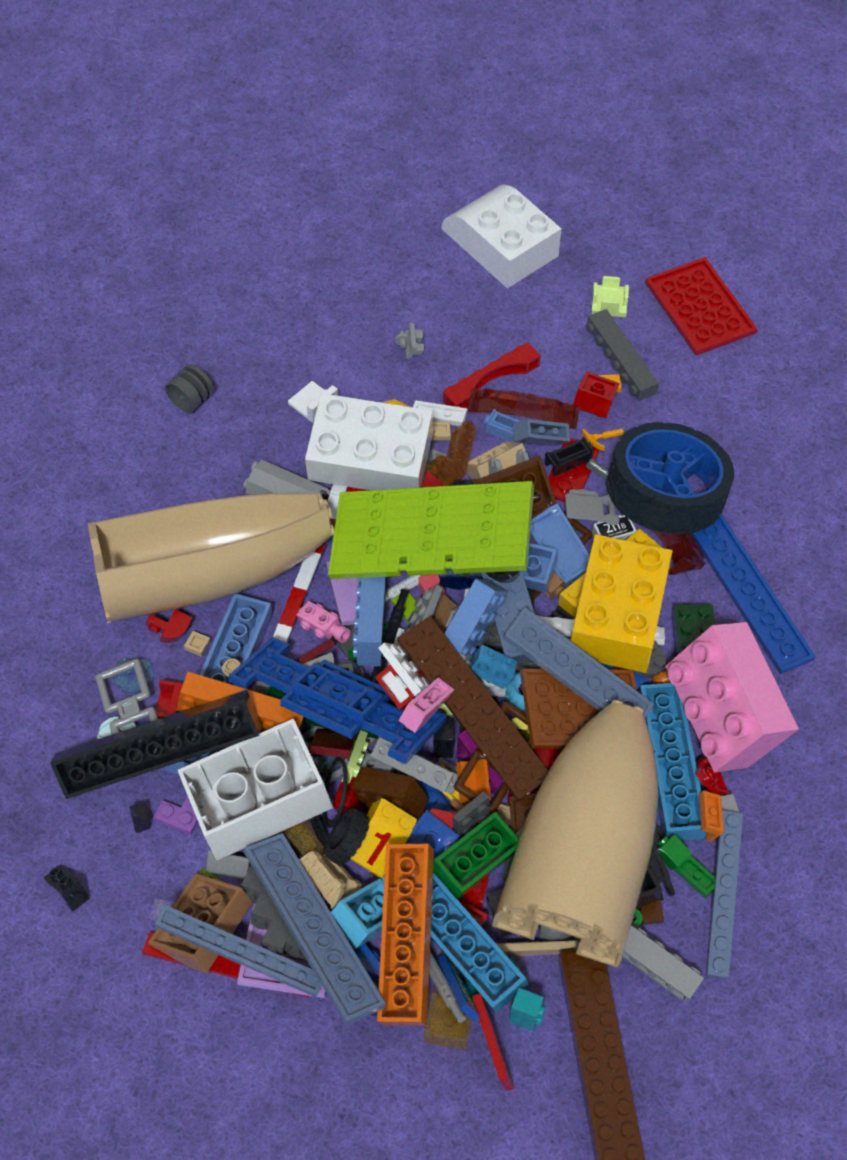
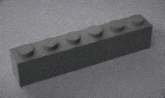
(622, 355)

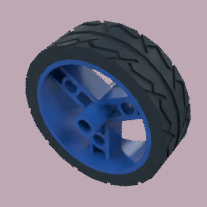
(673, 504)

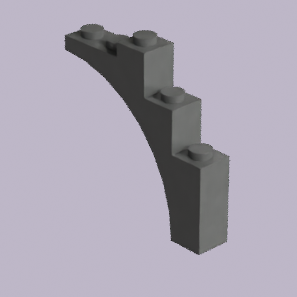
(267, 917)

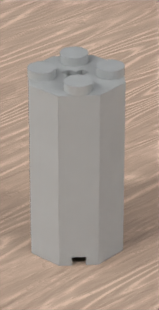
(272, 479)

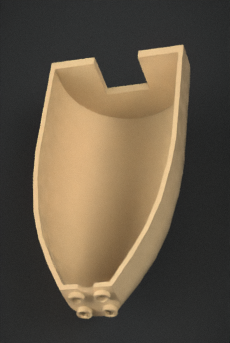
(203, 550)
(588, 838)

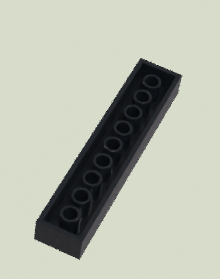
(156, 744)

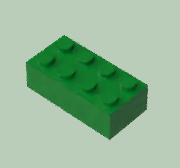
(475, 855)

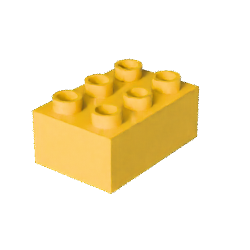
(621, 602)

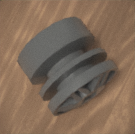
(189, 388)

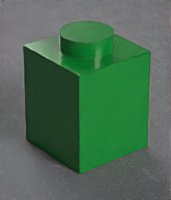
(673, 851)

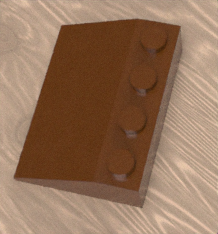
(529, 470)

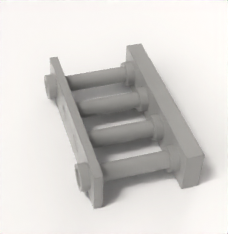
(418, 768)

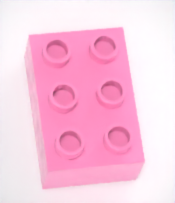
(731, 697)

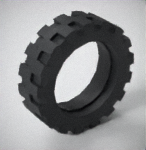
(346, 836)

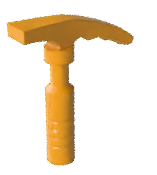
(605, 435)

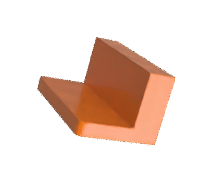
(477, 781)
(711, 815)

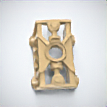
(329, 878)

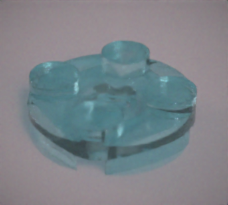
(124, 681)

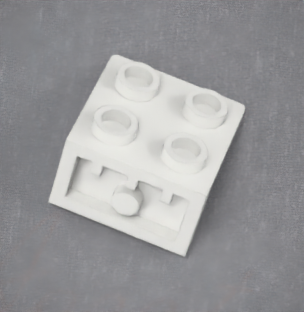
(307, 399)

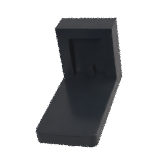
(67, 886)

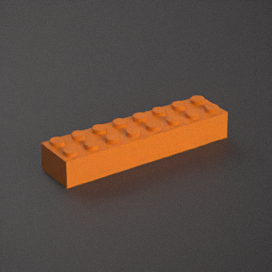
(406, 934)

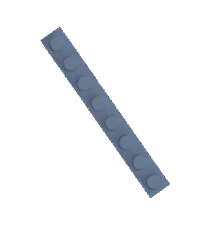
(724, 896)
(238, 950)

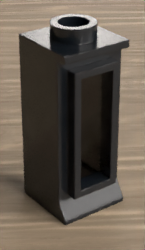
(584, 454)

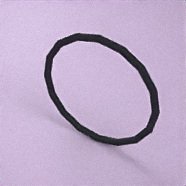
(345, 778)

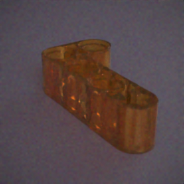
(454, 465)

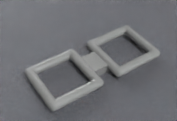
(129, 707)

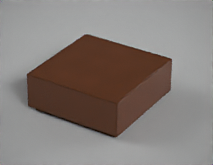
(652, 913)

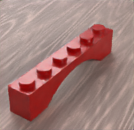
(518, 361)

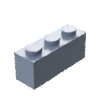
(541, 432)

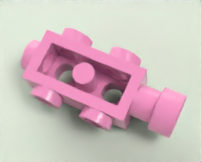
(312, 617)

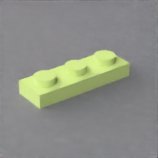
(357, 756)

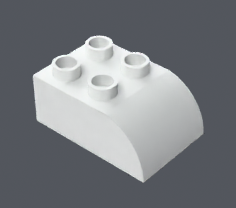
(505, 234)

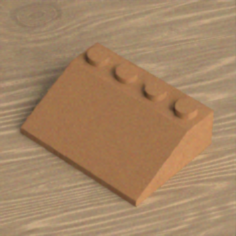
(212, 903)

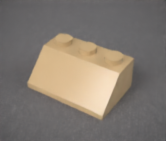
(503, 452)

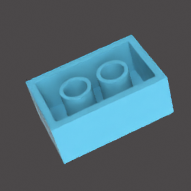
(361, 914)

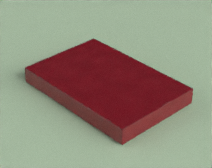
(331, 744)

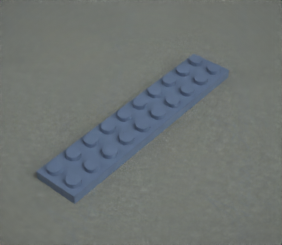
(314, 929)

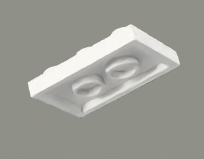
(404, 668)

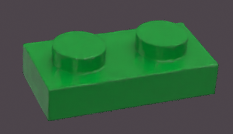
(696, 876)

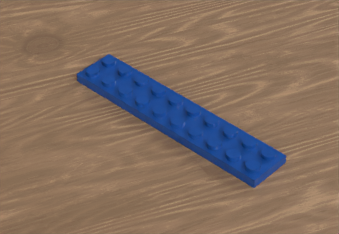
(753, 596)

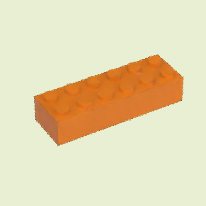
(202, 690)

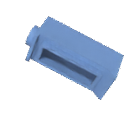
(501, 426)

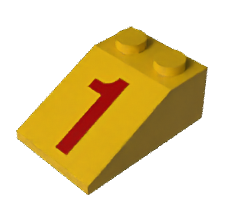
(386, 826)

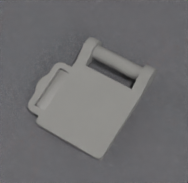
(589, 506)

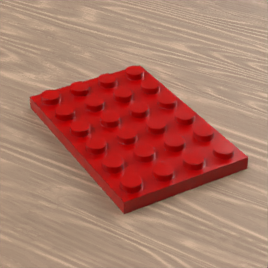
(701, 306)

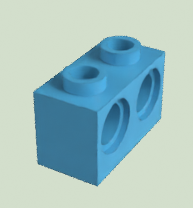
(493, 666)

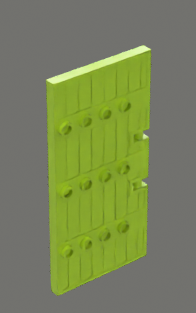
(472, 524)

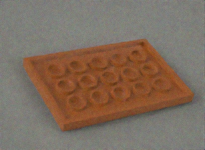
(554, 710)

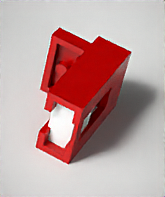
(396, 687)

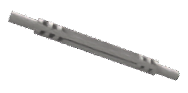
(445, 990)

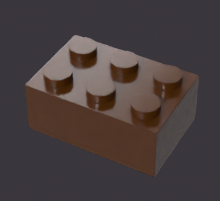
(395, 788)

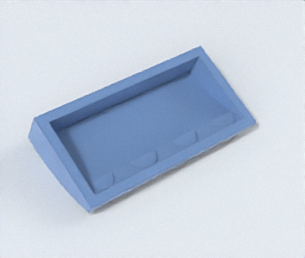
(556, 532)

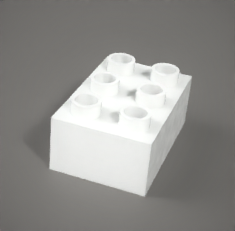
(368, 444)
(255, 789)

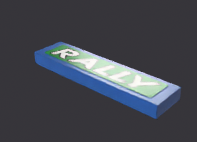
(458, 988)

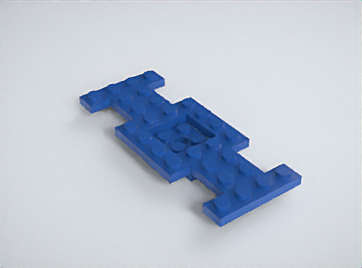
(359, 698)

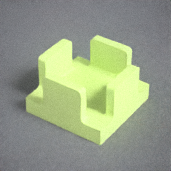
(610, 297)

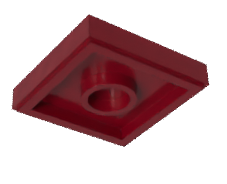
(316, 652)

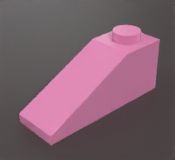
(425, 705)

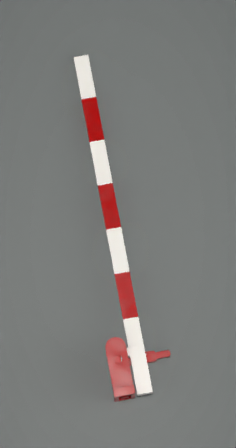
(306, 574)

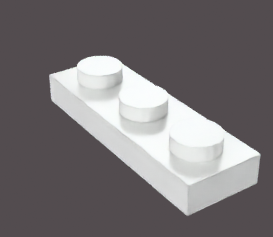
(444, 413)

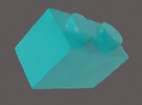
(527, 1010)

